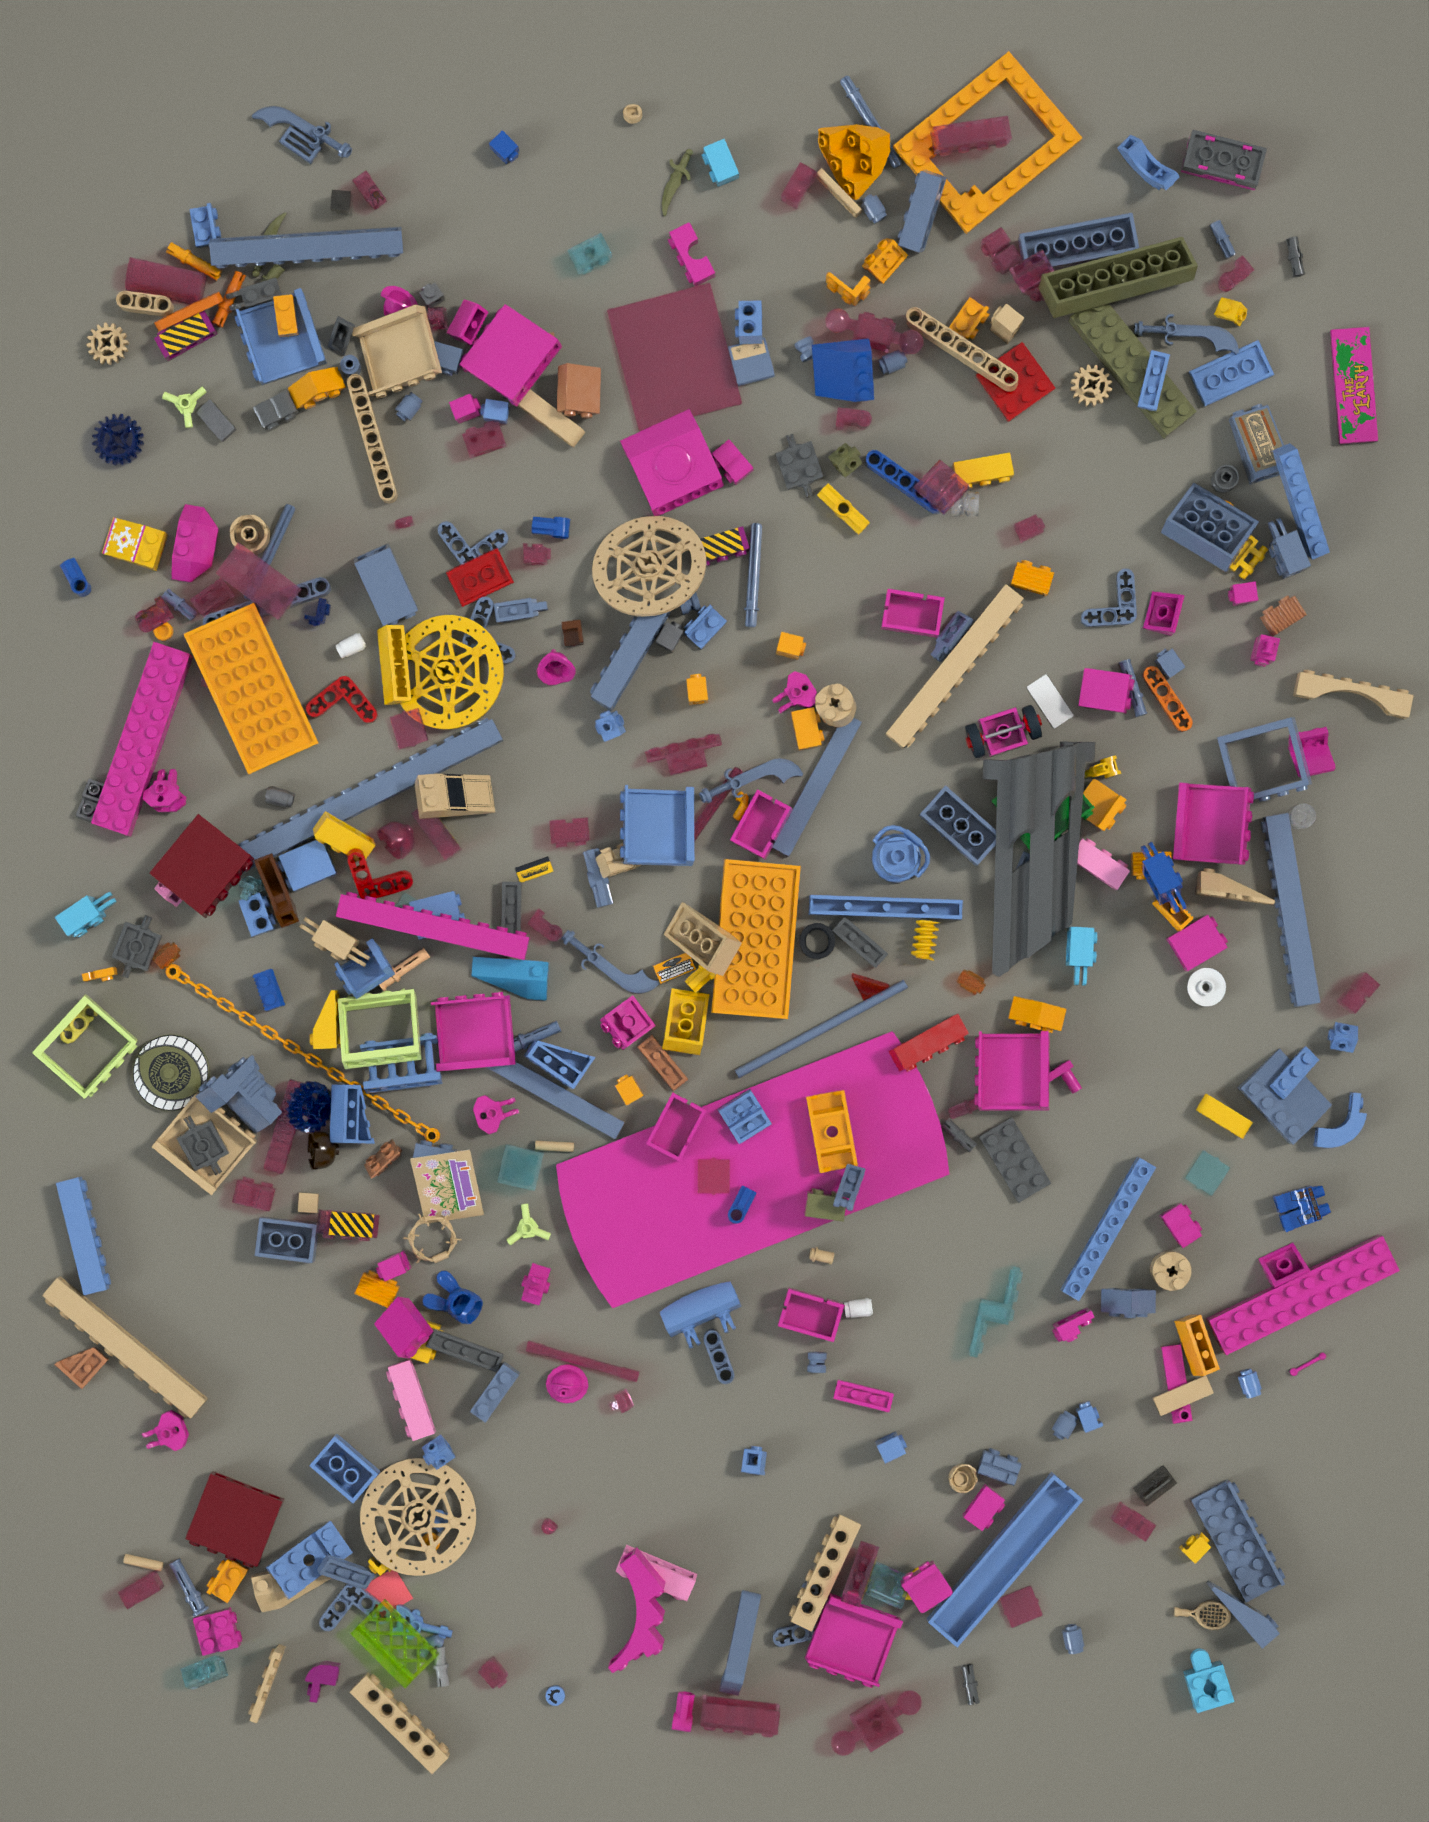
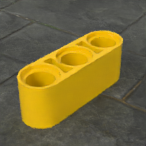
(1224, 1116)

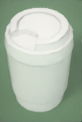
(351, 645)
(858, 1308)

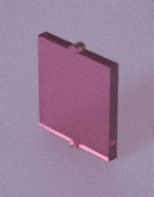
(409, 728)
(713, 1175)
(1021, 1606)

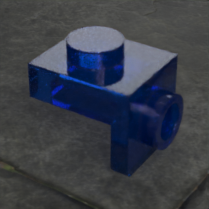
(322, 611)

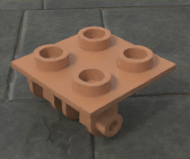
(376, 1163)

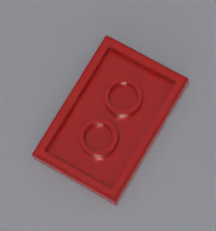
(479, 577)

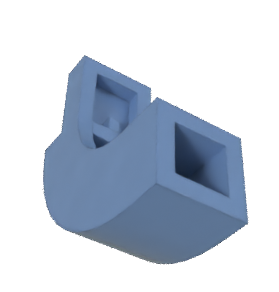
(1146, 165)
(1347, 1130)

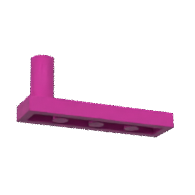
(1067, 1075)
(1175, 1377)

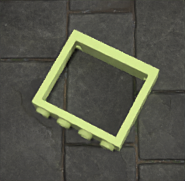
(382, 1056)
(104, 1074)

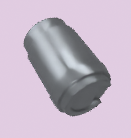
(279, 797)

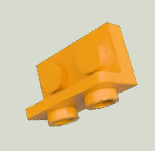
(884, 259)
(969, 319)
(227, 1580)

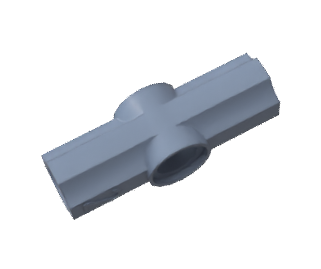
(597, 882)

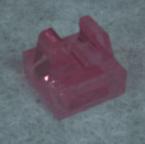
(622, 1401)

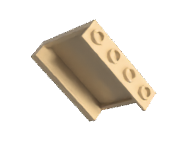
(398, 350)
(235, 1138)

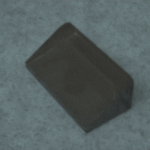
(1155, 1485)

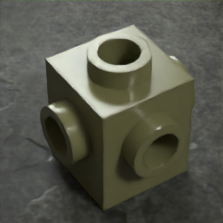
(845, 459)

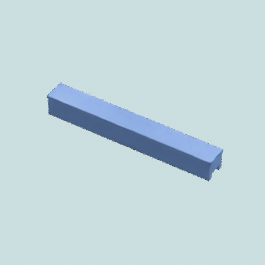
(885, 907)

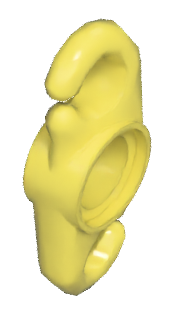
(77, 1032)

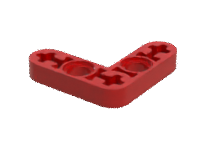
(339, 695)
(369, 882)

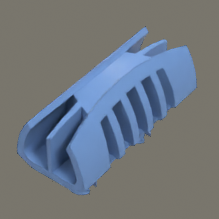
(699, 1308)

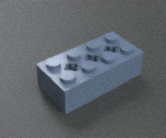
(960, 813)

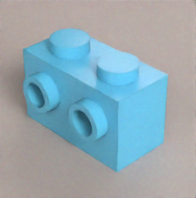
(720, 162)

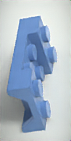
(290, 1569)

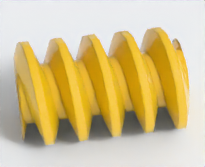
(925, 939)

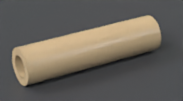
(554, 1146)
(143, 1562)

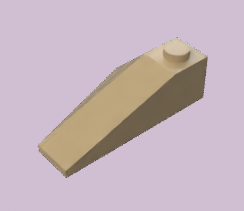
(1220, 886)
(270, 1595)

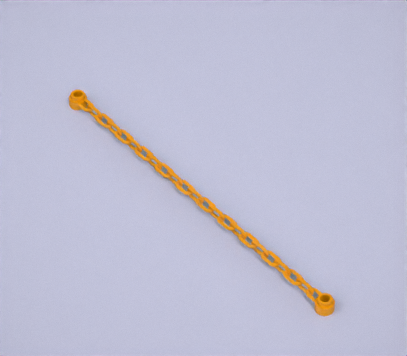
(297, 1050)

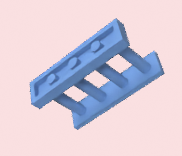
(411, 1079)

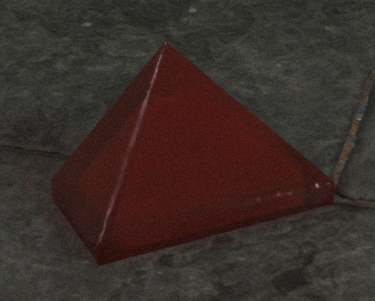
(868, 987)

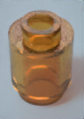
(166, 955)
(971, 982)

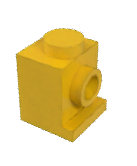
(1196, 1547)

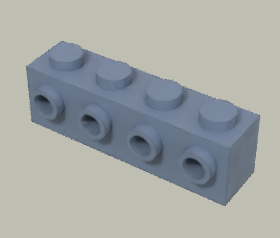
(922, 210)

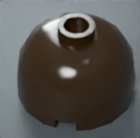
(321, 1150)

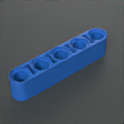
(895, 479)

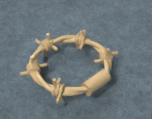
(441, 1256)

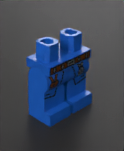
(1307, 1208)

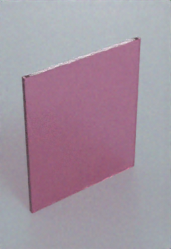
(674, 355)

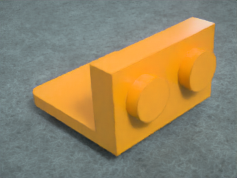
(849, 296)
(1106, 804)

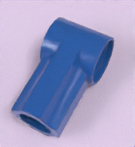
(556, 527)
(75, 576)
(742, 1202)

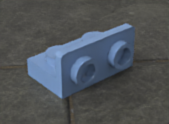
(204, 225)
(705, 626)

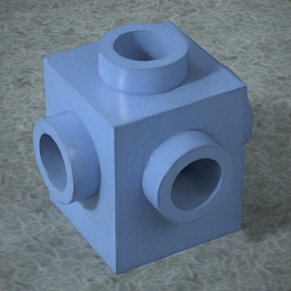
(610, 725)
(1343, 1037)
(438, 1452)

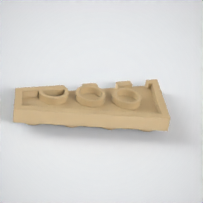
(264, 1689)

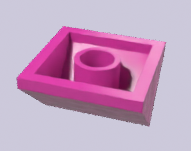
(1163, 612)
(1283, 1265)

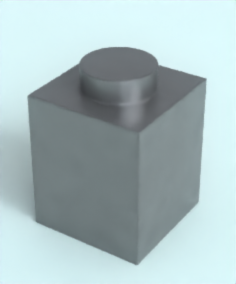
(670, 636)

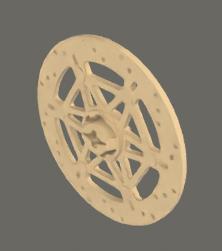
(649, 566)
(453, 1522)

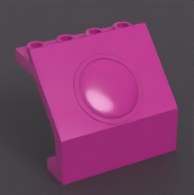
(672, 463)

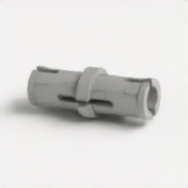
(441, 1667)

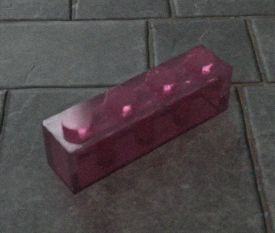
(971, 135)

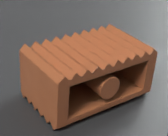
(1283, 615)

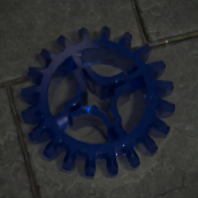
(124, 433)
(304, 1104)

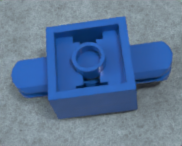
(1162, 878)

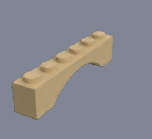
(1392, 703)

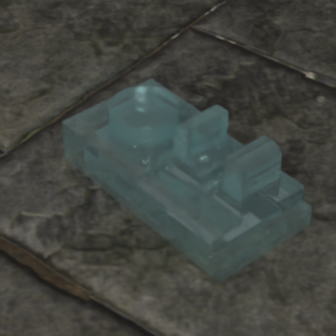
(250, 885)

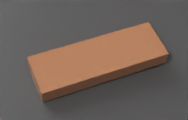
(662, 1063)

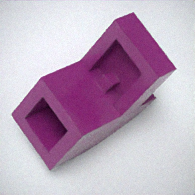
(321, 1673)

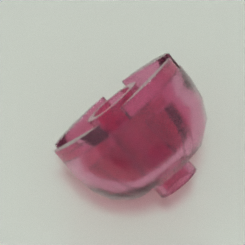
(398, 838)

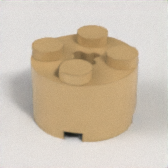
(254, 524)
(831, 696)
(1175, 1280)

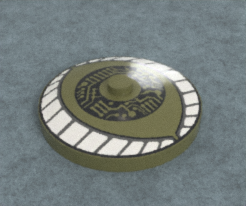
(170, 1071)

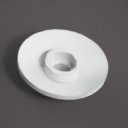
(1216, 987)

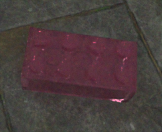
(259, 581)
(740, 1716)

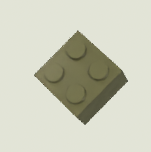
(821, 1205)

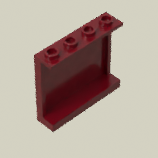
(202, 866)
(234, 1519)

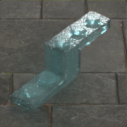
(995, 1311)

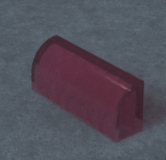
(165, 280)

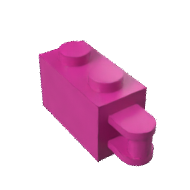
(1264, 650)

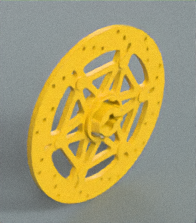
(446, 637)

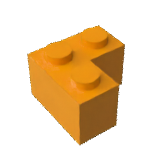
(316, 387)
(1037, 1014)

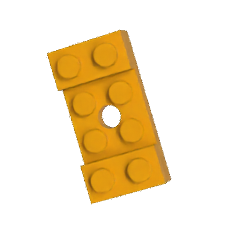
(827, 1111)

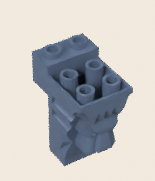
(244, 1092)

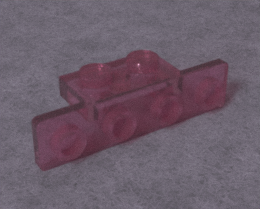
(684, 755)

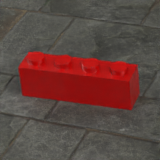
(928, 1042)

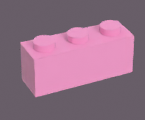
(1101, 864)

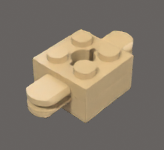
(335, 940)

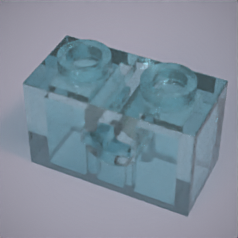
(595, 245)
(204, 1672)

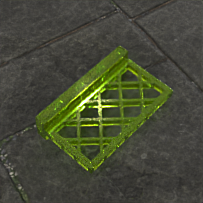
(386, 1657)

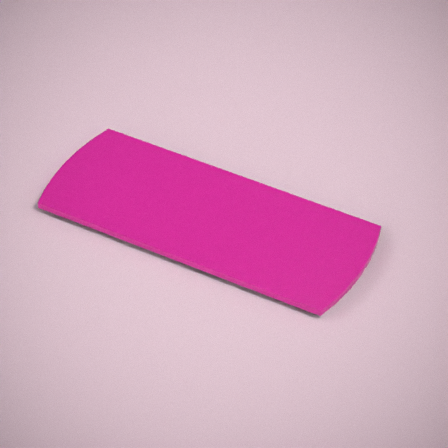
(650, 1228)

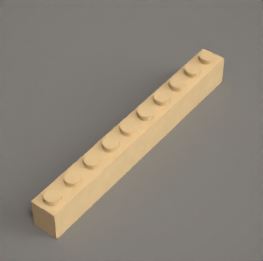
(954, 666)
(125, 1347)

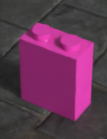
(1106, 690)
(1197, 942)
(403, 1327)

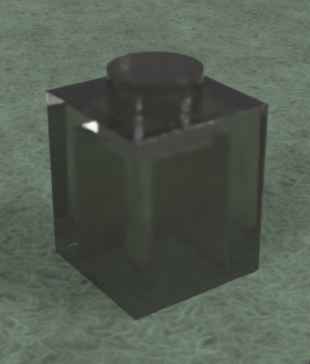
(341, 202)

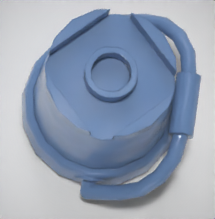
(898, 855)

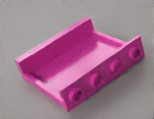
(510, 354)
(1213, 823)
(474, 1032)
(1012, 1072)
(852, 1640)

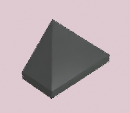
(341, 335)

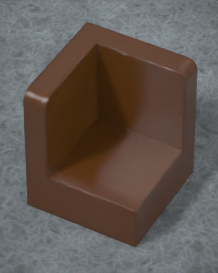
(572, 633)

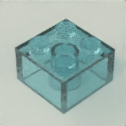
(520, 1167)

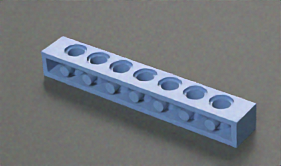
(1108, 1228)

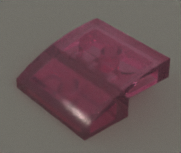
(941, 487)

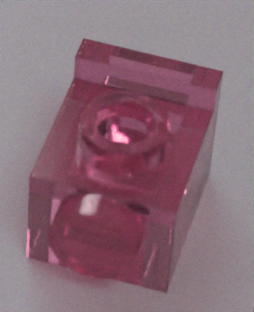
(536, 554)
(491, 1666)

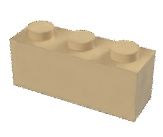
(1006, 323)

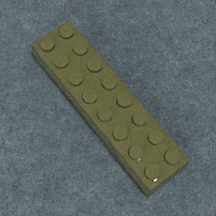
(1118, 277)
(1127, 363)

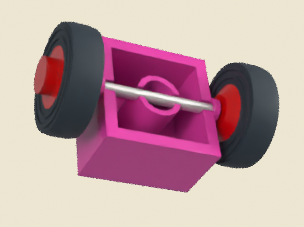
(1003, 732)

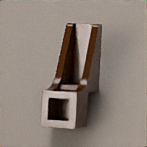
(277, 890)

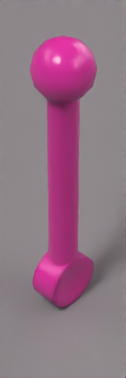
(1294, 1372)

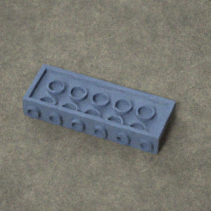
(1238, 1540)

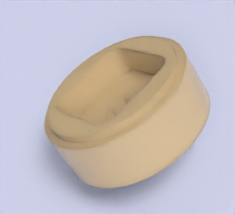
(632, 113)

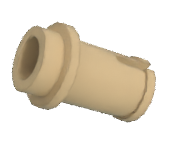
(820, 1255)

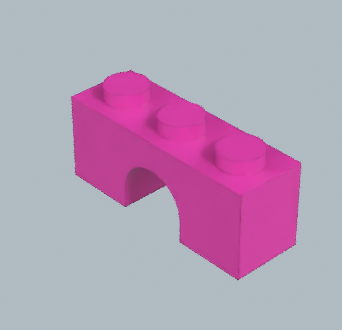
(697, 269)
(393, 1266)

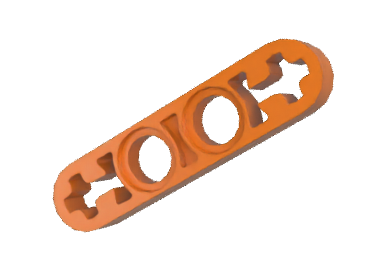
(188, 311)
(1169, 697)

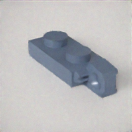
(518, 609)
(951, 635)

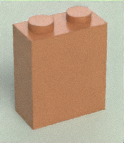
(578, 390)

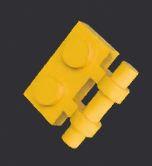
(1258, 555)

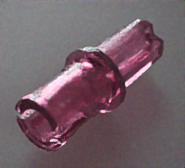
(963, 1108)

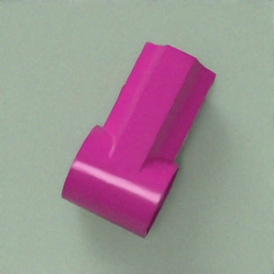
(683, 1716)

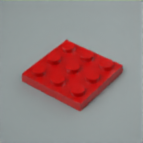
(1031, 387)

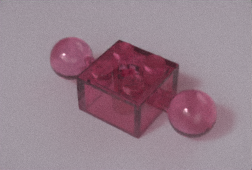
(879, 331)
(875, 1736)

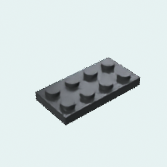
(1015, 1159)

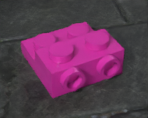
(626, 1023)
(1068, 1329)
(217, 1631)

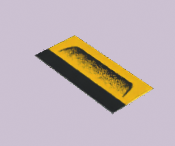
(534, 869)

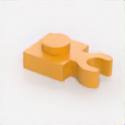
(104, 974)

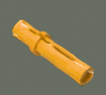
(194, 261)

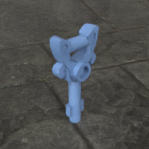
(417, 1622)

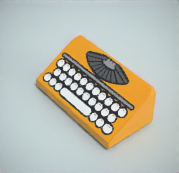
(674, 967)

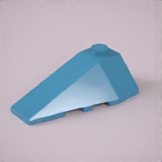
(520, 977)

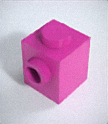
(465, 408)
(1243, 593)

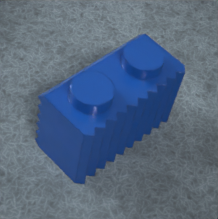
(269, 990)

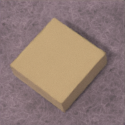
(308, 1202)

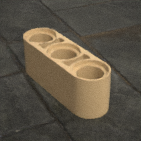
(136, 299)

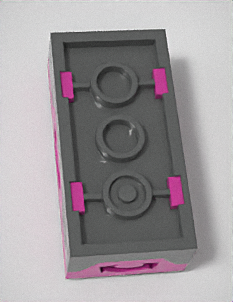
(1223, 160)

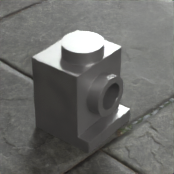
(431, 295)

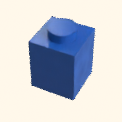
(504, 147)

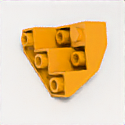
(855, 155)

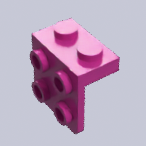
(1315, 750)
(926, 1586)

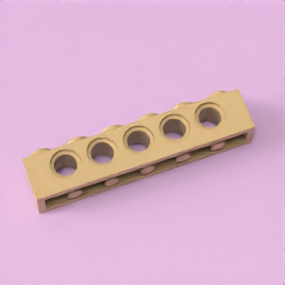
(808, 1619)
(430, 1761)

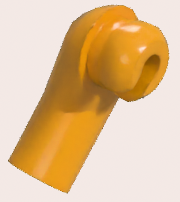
(738, 814)

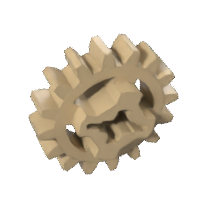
(102, 350)
(1086, 379)

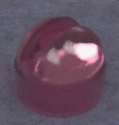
(549, 1526)

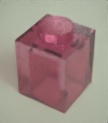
(1029, 528)

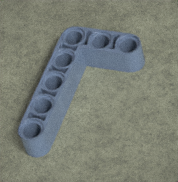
(741, 1643)

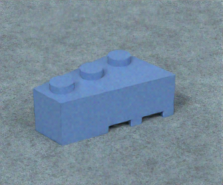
(559, 1062)
(348, 1115)

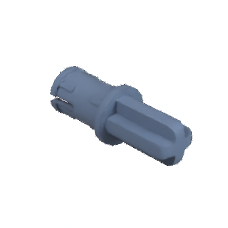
(1222, 239)
(179, 604)

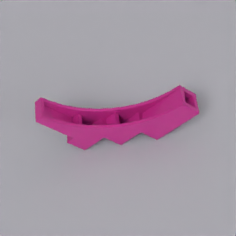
(646, 1585)

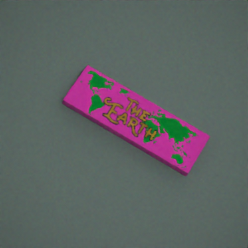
(1354, 385)

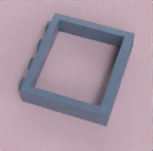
(1298, 749)

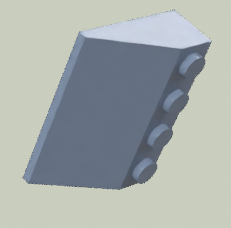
(1209, 528)
(1296, 1112)

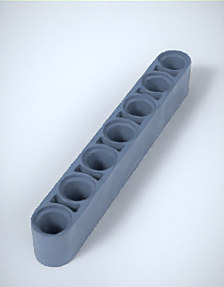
(310, 585)

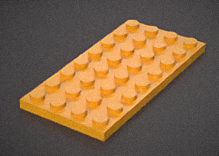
(251, 688)
(761, 913)

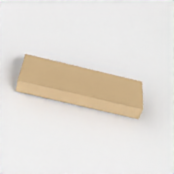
(838, 193)
(1183, 1395)

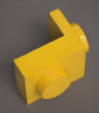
(1231, 311)
(378, 1568)

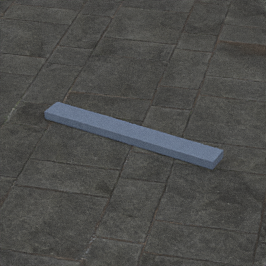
(815, 787)
(561, 1098)

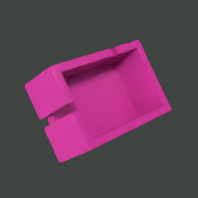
(911, 614)
(761, 824)
(676, 1126)
(810, 1314)

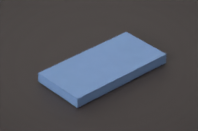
(1231, 373)

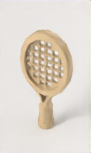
(1186, 1612)

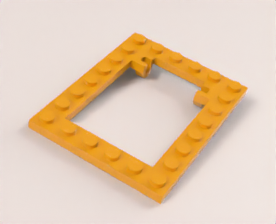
(974, 207)

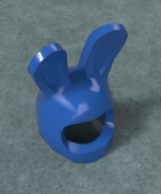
(460, 1304)

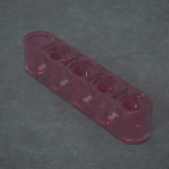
(282, 1136)

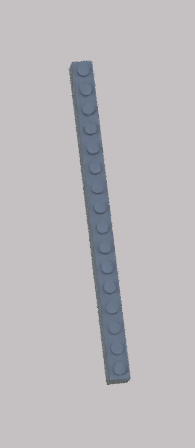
(376, 791)

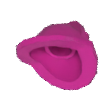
(396, 299)
(555, 669)
(567, 1384)

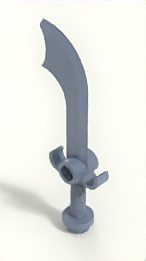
(274, 115)
(1218, 336)
(779, 767)
(633, 983)

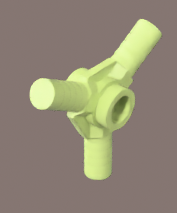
(185, 404)
(527, 1227)

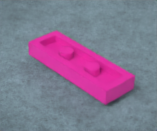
(863, 1395)

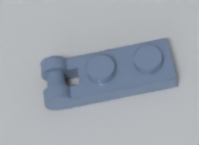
(849, 1187)

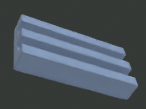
(313, 154)

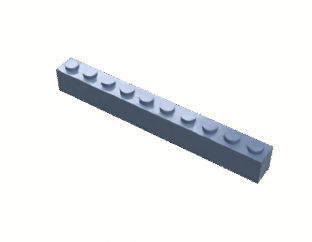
(306, 246)
(1291, 910)

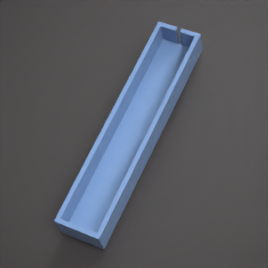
(1004, 1559)

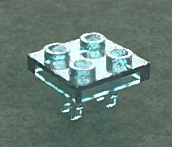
(886, 1585)

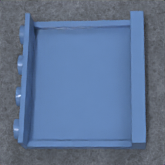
(276, 356)
(657, 827)

